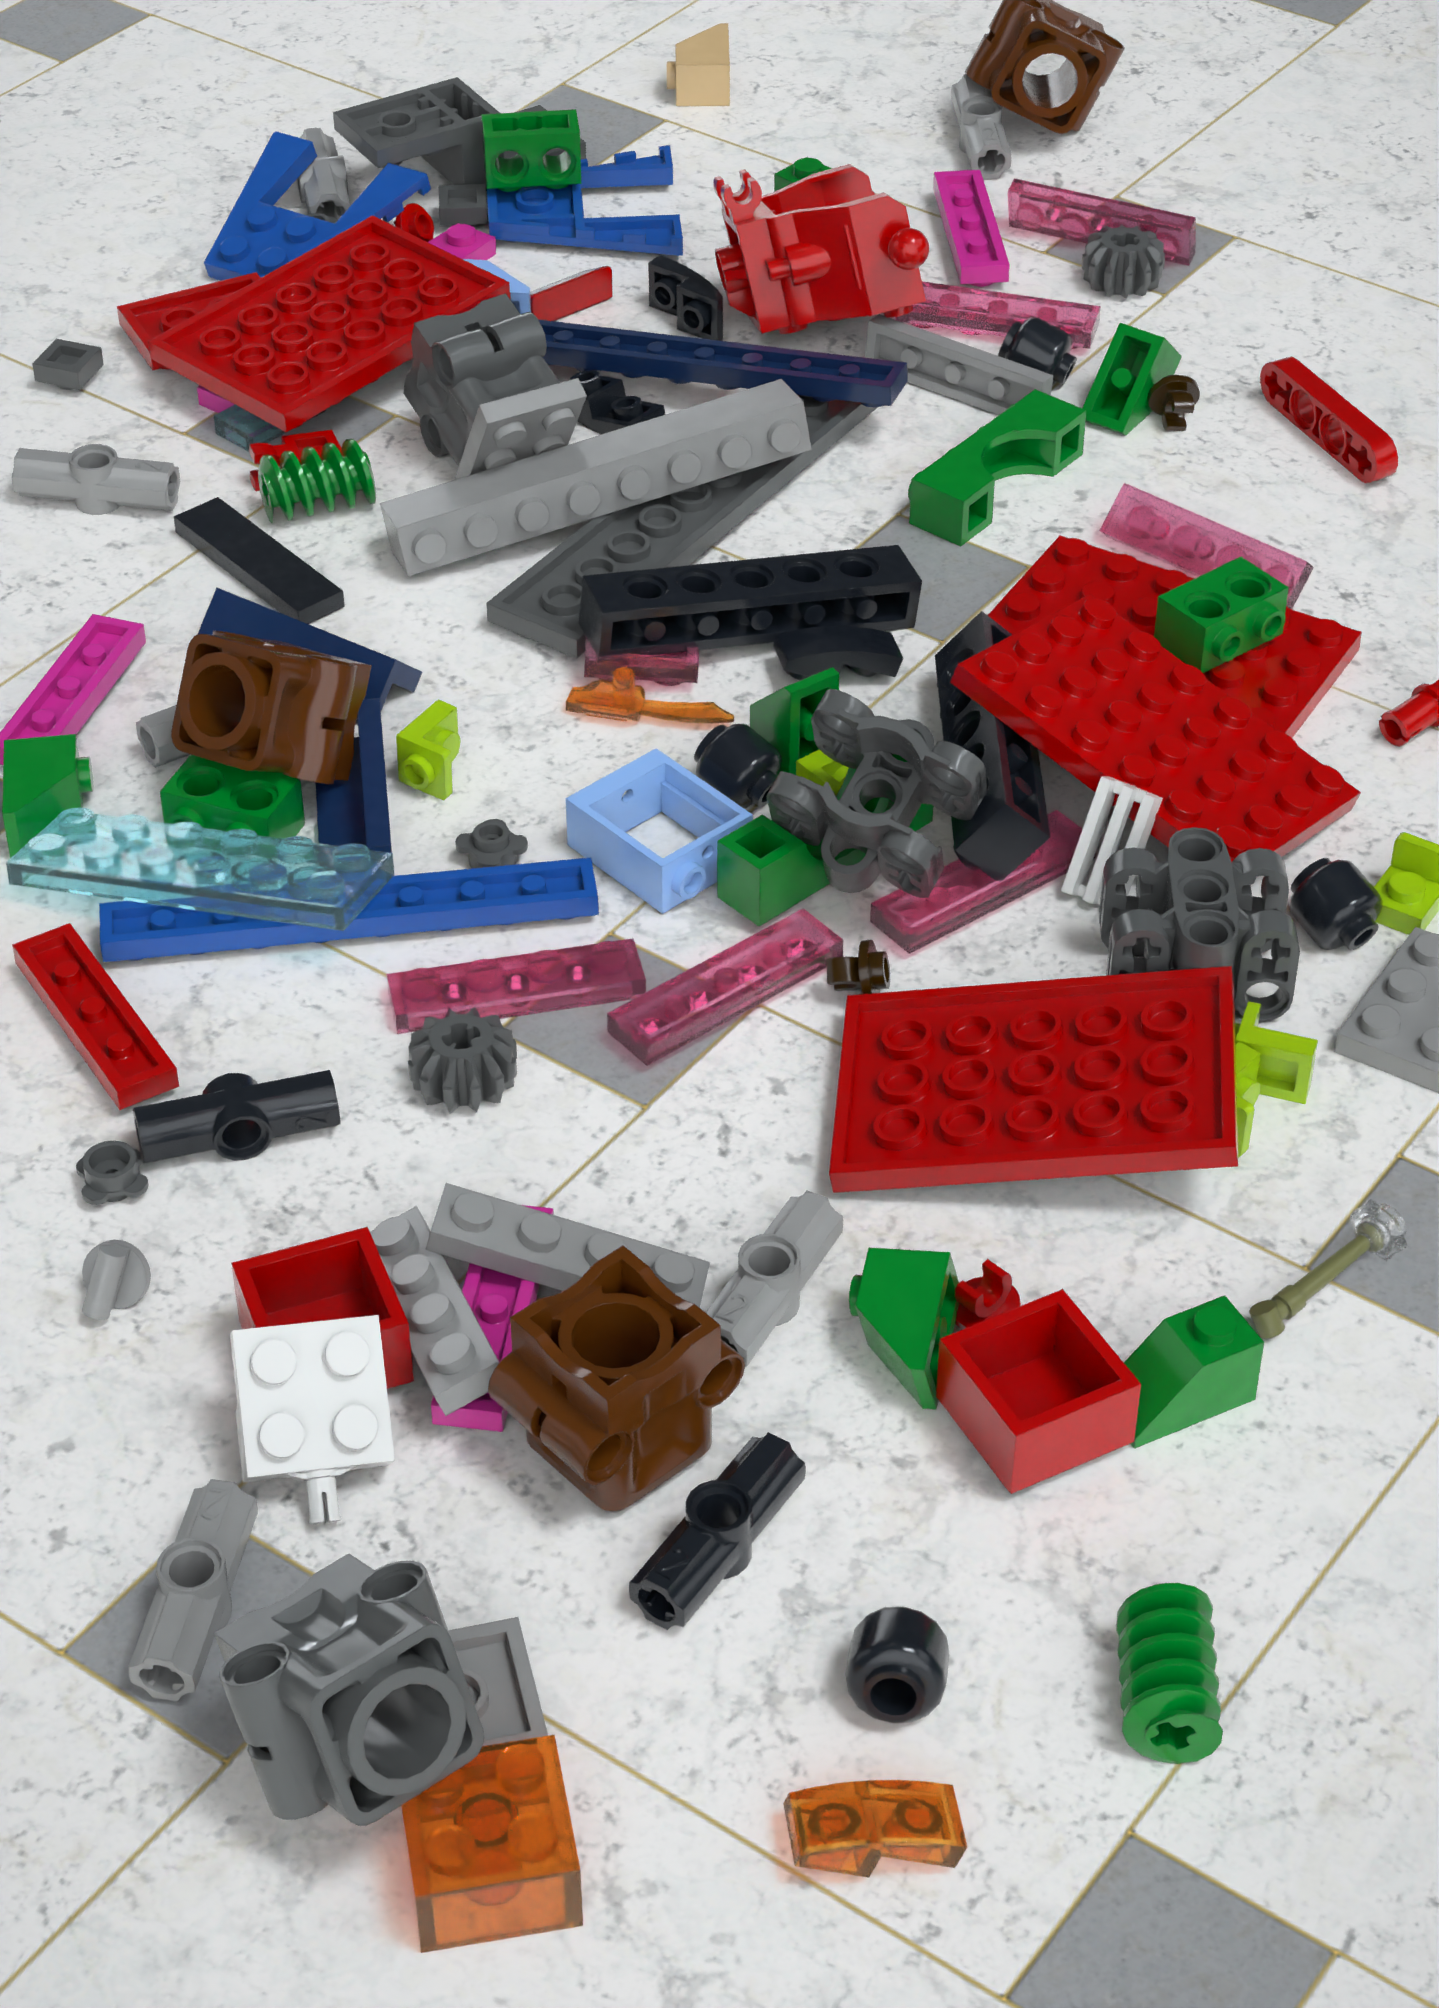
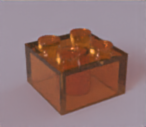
(494, 1849)

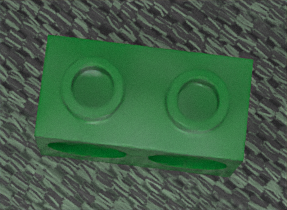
(531, 137)
(1221, 614)
(233, 799)

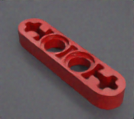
(1323, 414)

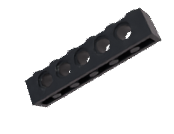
(747, 600)
(1013, 812)

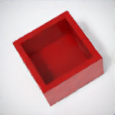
(326, 1282)
(1037, 1390)

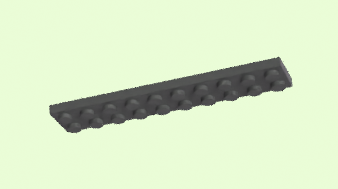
(654, 535)

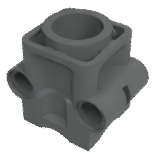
(469, 363)
(350, 1692)

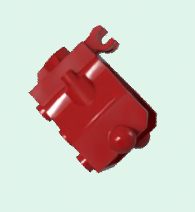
(818, 251)

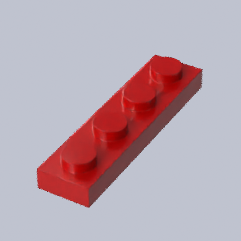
(95, 1016)

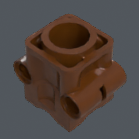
(1036, 28)
(269, 706)
(616, 1380)

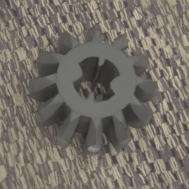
(1123, 261)
(462, 1060)

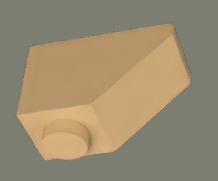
(702, 69)

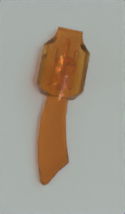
(626, 701)

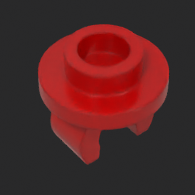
(416, 222)
(985, 1296)

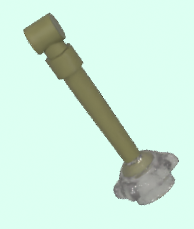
(1376, 1230)

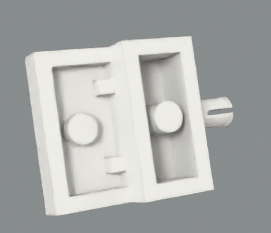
(312, 1404)

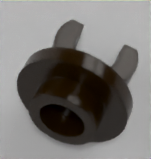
(1172, 398)
(866, 972)

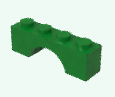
(1030, 437)
(771, 870)

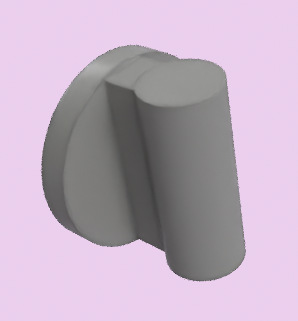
(114, 1278)

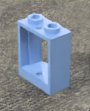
(654, 784)

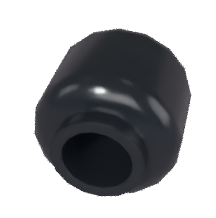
(1040, 347)
(738, 763)
(1335, 904)
(897, 1665)

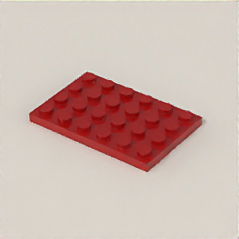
(323, 322)
(1276, 679)
(1128, 709)
(1037, 1081)

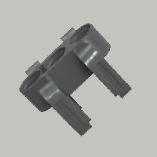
(934, 775)
(1202, 916)

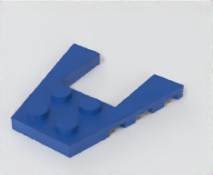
(558, 218)
(267, 237)

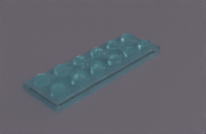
(202, 868)

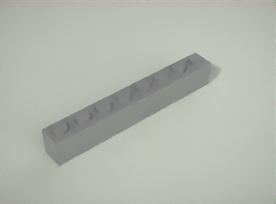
(595, 476)

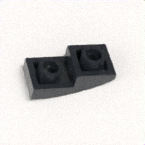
(688, 296)
(609, 407)
(820, 648)

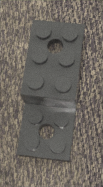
(431, 122)

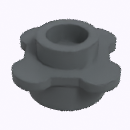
(491, 845)
(111, 1173)

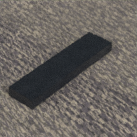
(259, 561)

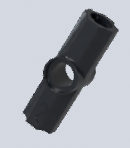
(236, 1116)
(717, 1531)

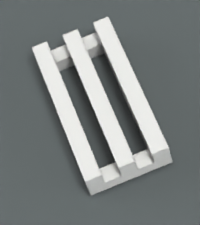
(1093, 828)

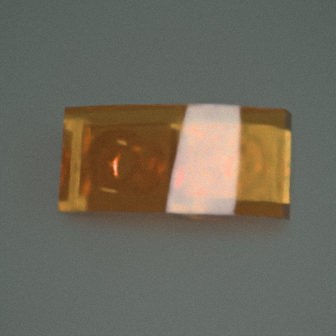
(858, 1822)

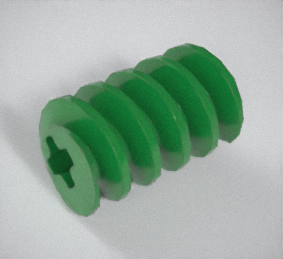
(315, 478)
(1169, 1673)

